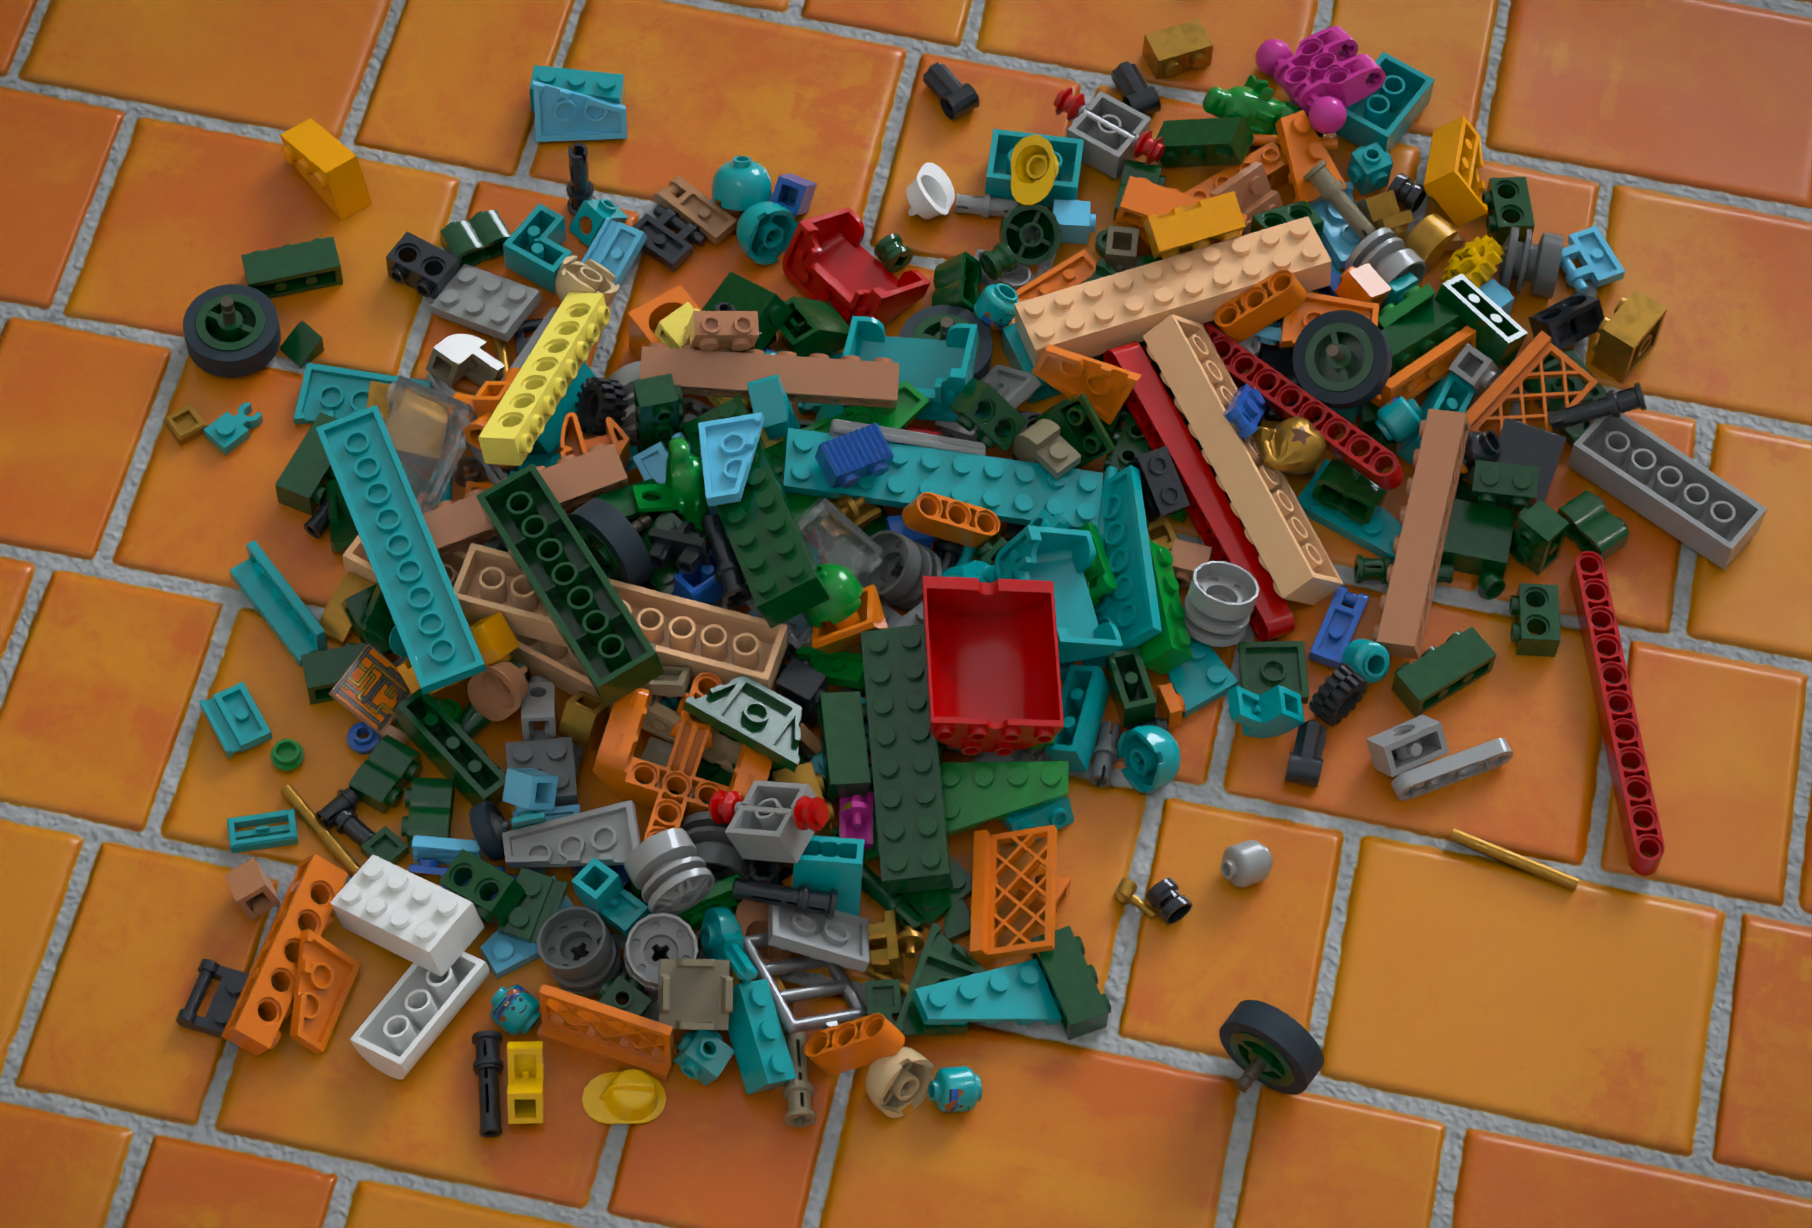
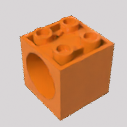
(645, 318)

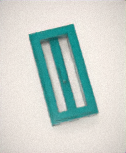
(262, 836)

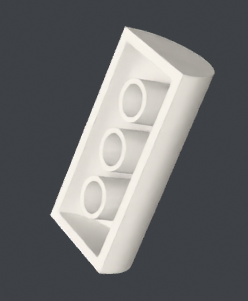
(416, 1014)

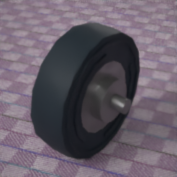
(487, 828)

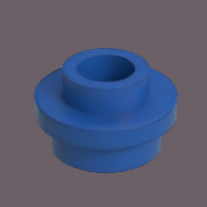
(362, 746)

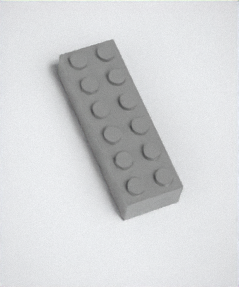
(1667, 487)

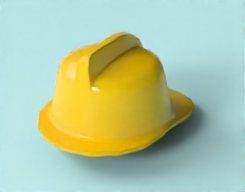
(1033, 169)
(624, 1098)

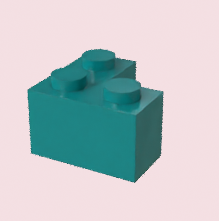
(536, 247)

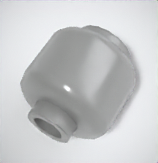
(1246, 863)

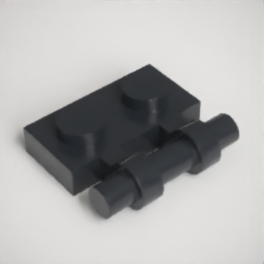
(665, 245)

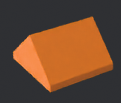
(847, 633)

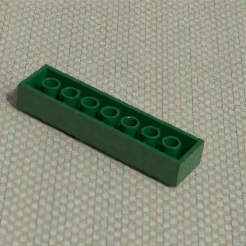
(766, 533)
(570, 585)
(905, 763)

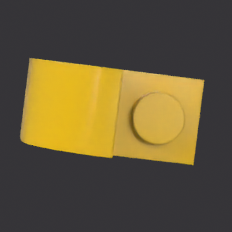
(525, 1082)

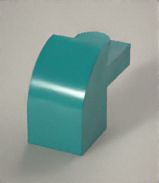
(1266, 714)
(603, 892)

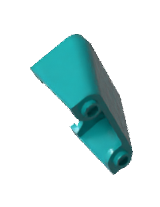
(930, 365)
(1062, 558)

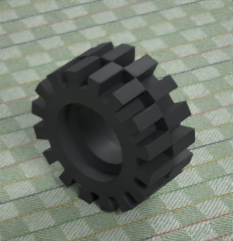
(597, 401)
(1338, 695)

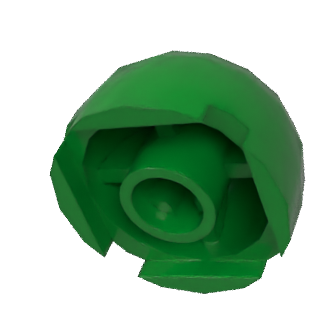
(843, 593)

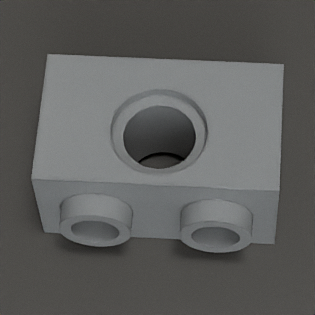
(1407, 745)

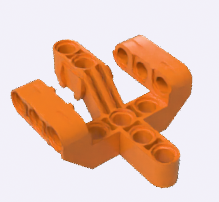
(621, 770)

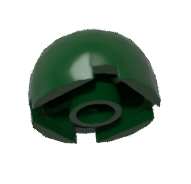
(1031, 233)

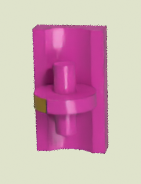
(857, 818)

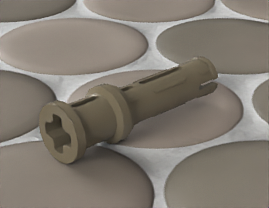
(1332, 191)
(799, 1090)

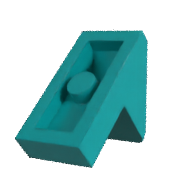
(769, 397)

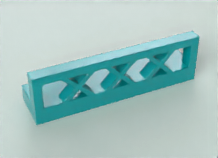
(278, 604)

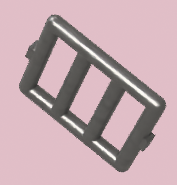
(841, 985)

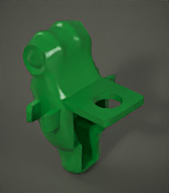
(1251, 102)
(683, 487)

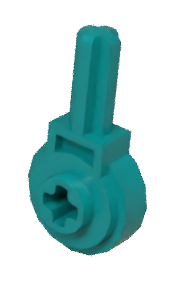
(723, 940)

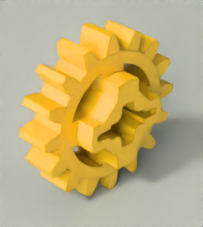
(1475, 261)

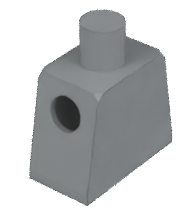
(539, 706)

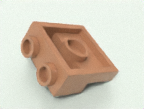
(1251, 191)
(722, 329)

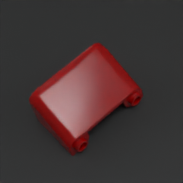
(835, 268)

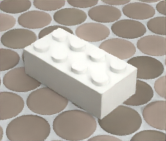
(407, 915)

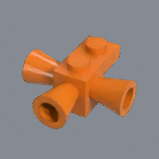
(485, 403)

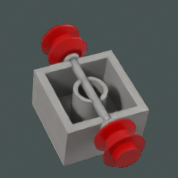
(1109, 131)
(771, 820)

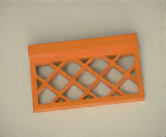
(1513, 377)
(986, 896)
(605, 1033)

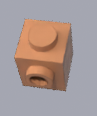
(1187, 558)
(247, 884)

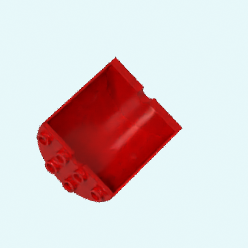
(991, 663)

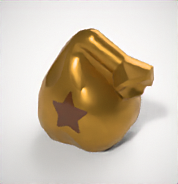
(1291, 446)

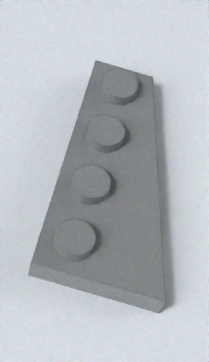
(576, 839)

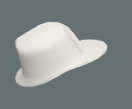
(930, 193)

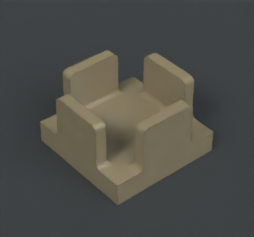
(695, 993)

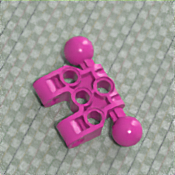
(1322, 75)

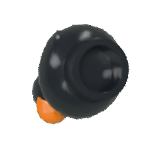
(1480, 447)

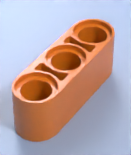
(1260, 305)
(950, 519)
(854, 1044)

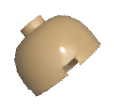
(585, 278)
(899, 1081)

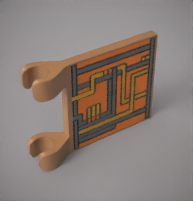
(372, 691)

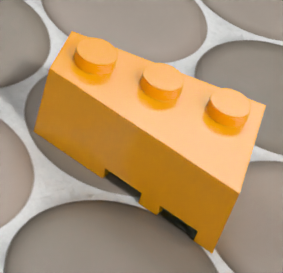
(327, 167)
(1454, 171)
(1194, 225)
(492, 638)

